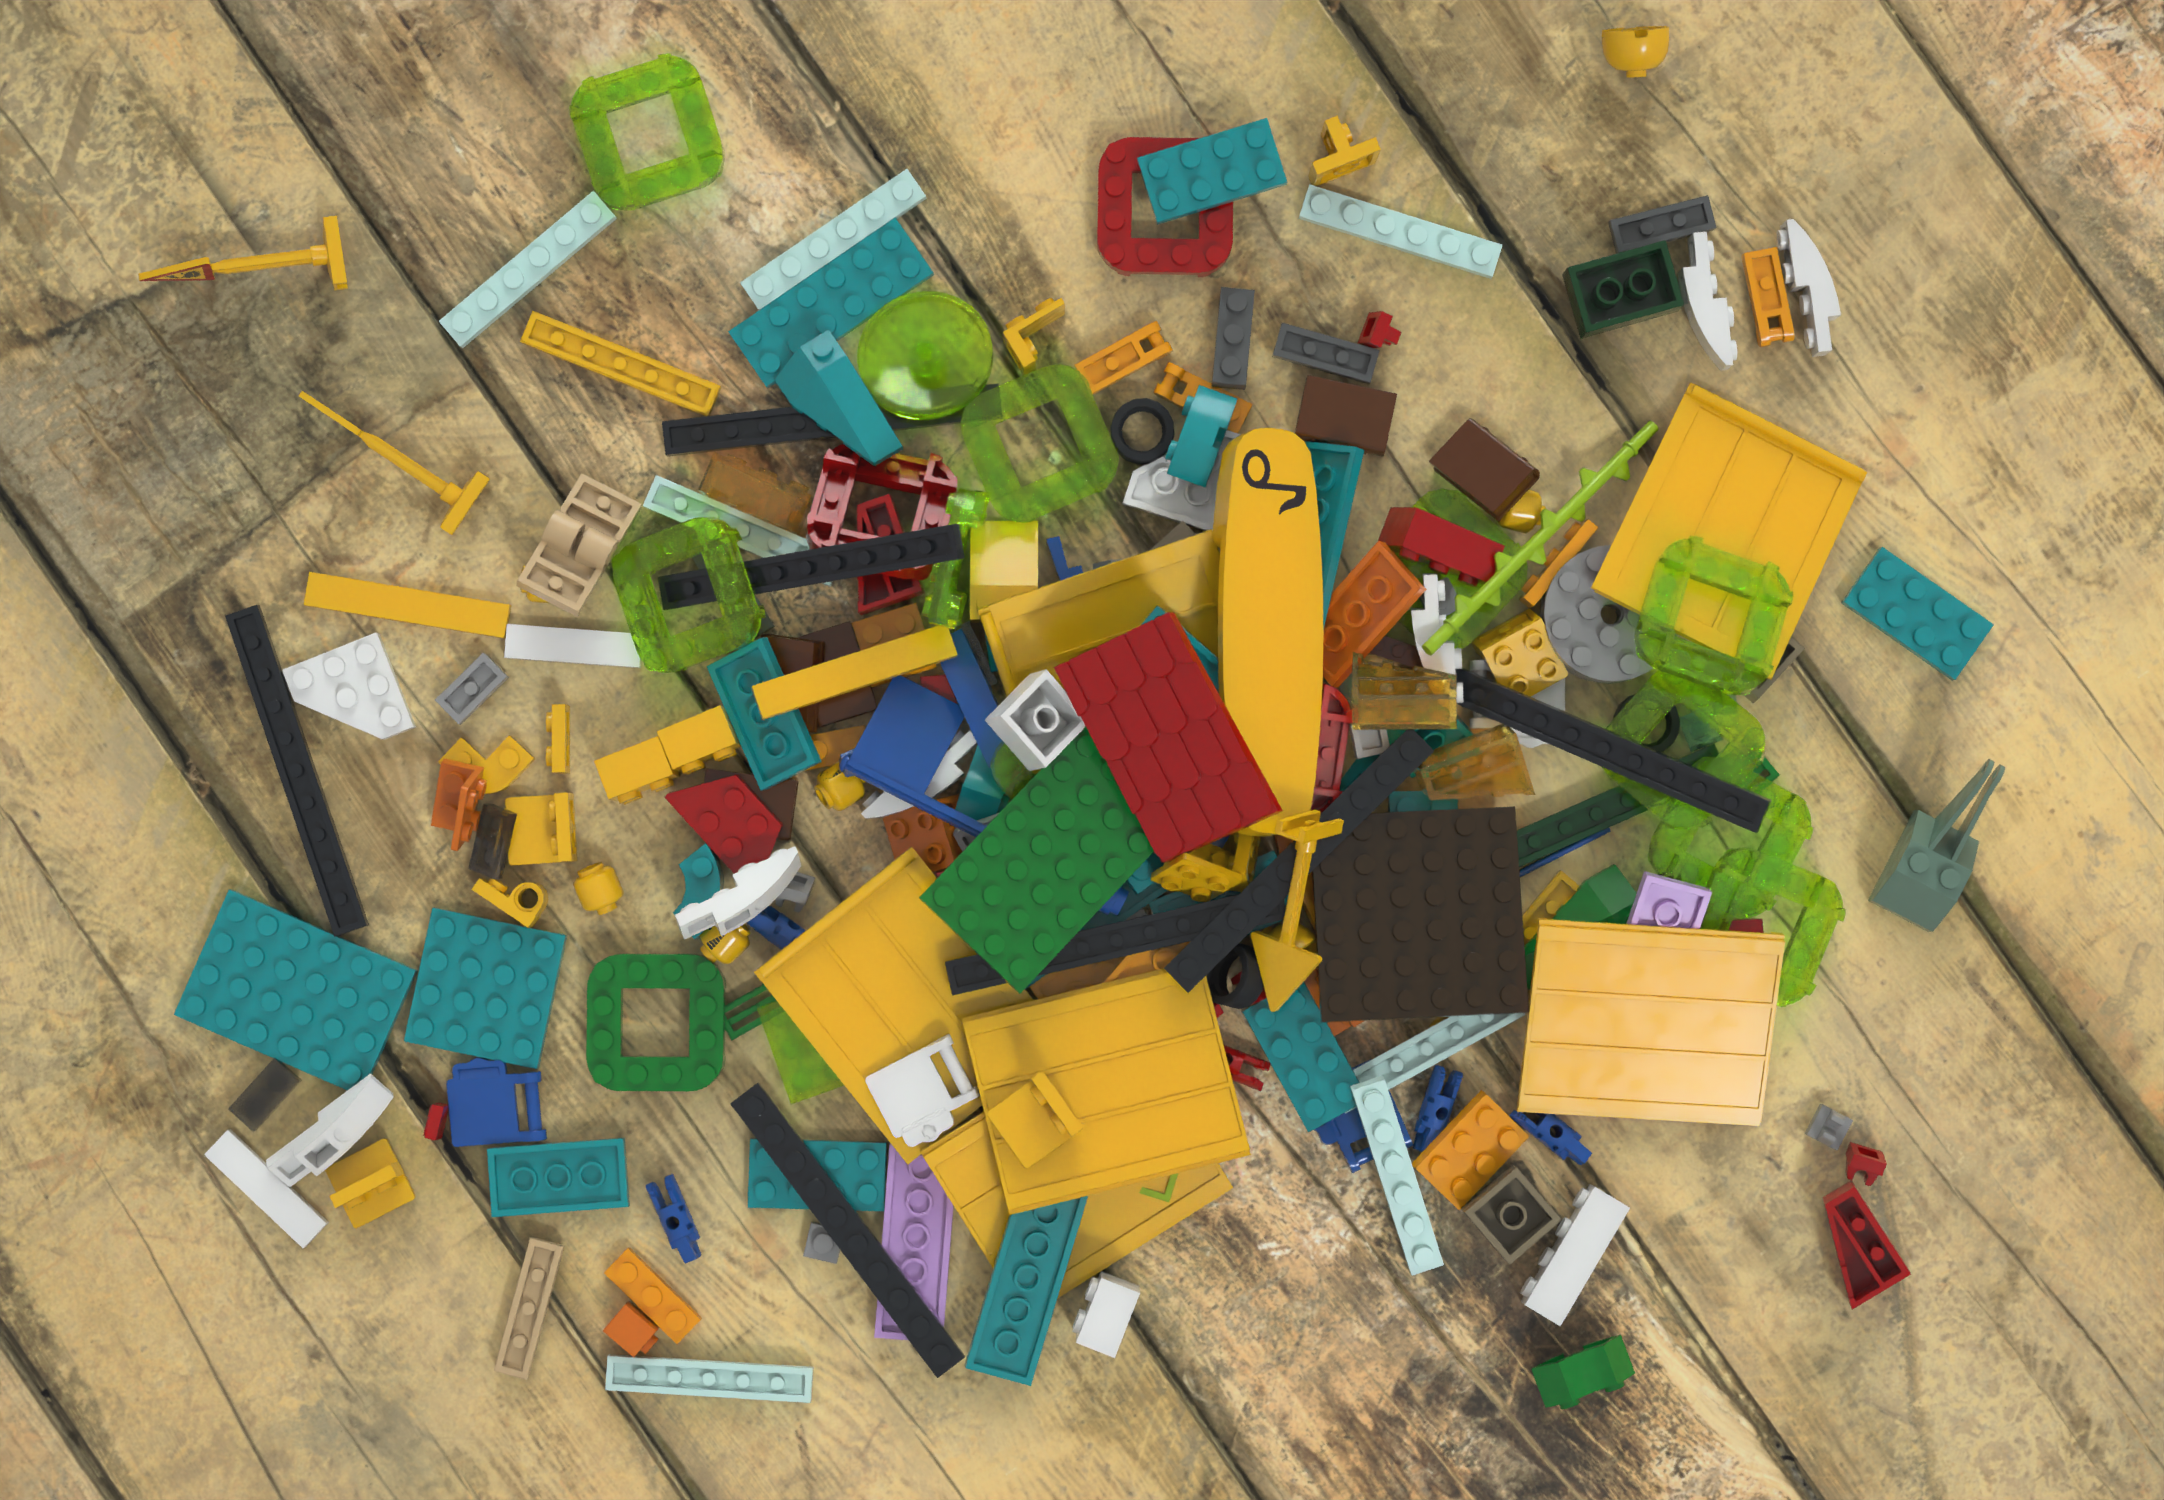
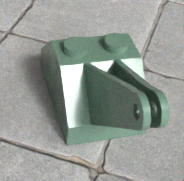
(1934, 858)

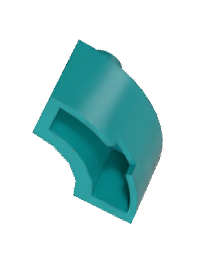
(1201, 435)
(980, 793)
(702, 878)

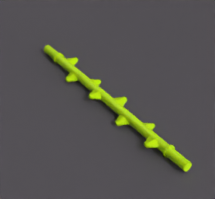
(1533, 548)

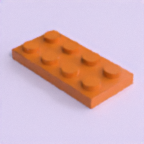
(1366, 609)

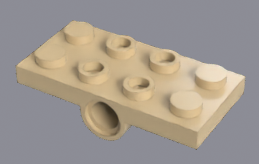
(578, 544)

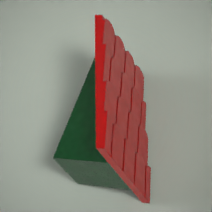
(1167, 738)

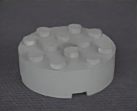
(1577, 630)

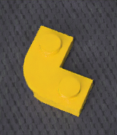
(500, 767)

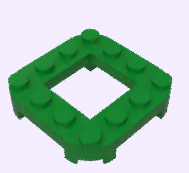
(606, 1022)

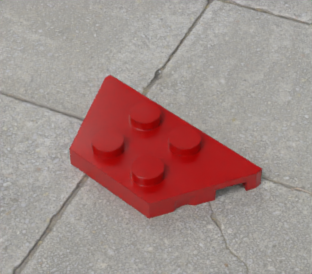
(729, 820)

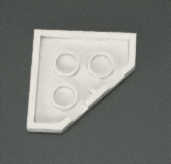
(1172, 497)
(353, 687)

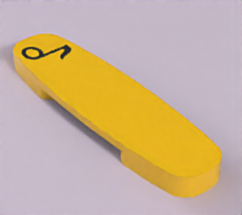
(1271, 610)

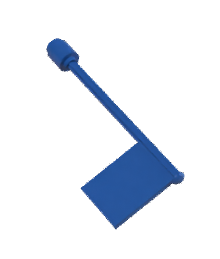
(905, 749)

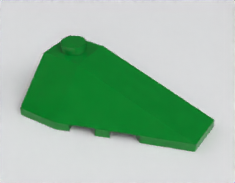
(1601, 898)

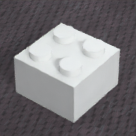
(1036, 720)
(1106, 1314)

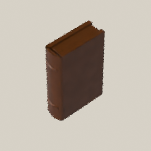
(1345, 415)
(1484, 469)
(839, 642)
(795, 655)
(779, 798)

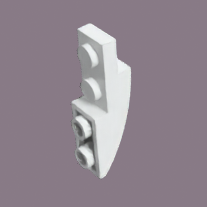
(1807, 272)
(1707, 316)
(1426, 623)
(947, 774)
(754, 891)
(334, 1134)

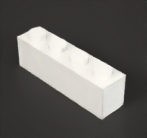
(1574, 1255)

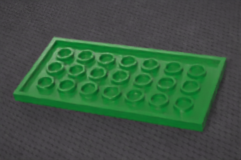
(1042, 865)

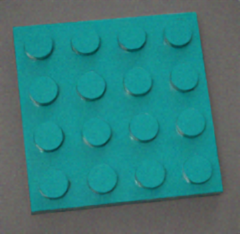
(485, 988)

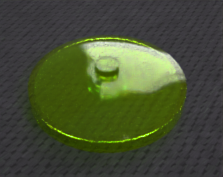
(925, 355)

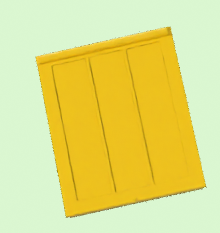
(1744, 493)
(1093, 607)
(876, 986)
(1650, 1022)
(1134, 1068)
(1111, 1221)

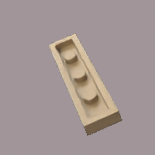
(529, 1308)

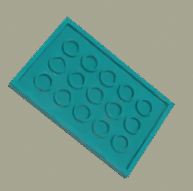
(295, 991)

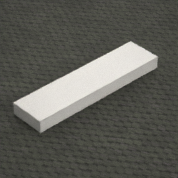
(571, 646)
(265, 1189)

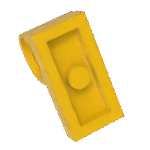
(512, 904)

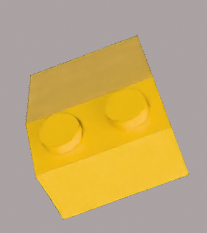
(1002, 562)

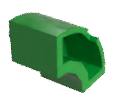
(1596, 1367)

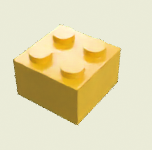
(699, 740)
(636, 770)

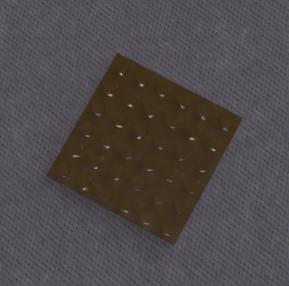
(1422, 918)

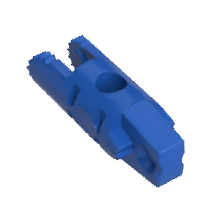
(775, 927)
(1436, 1107)
(1565, 1141)
(681, 1235)

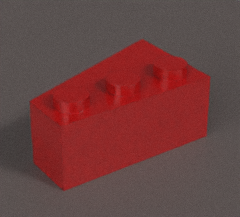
(1440, 545)
(879, 591)
(1862, 1246)

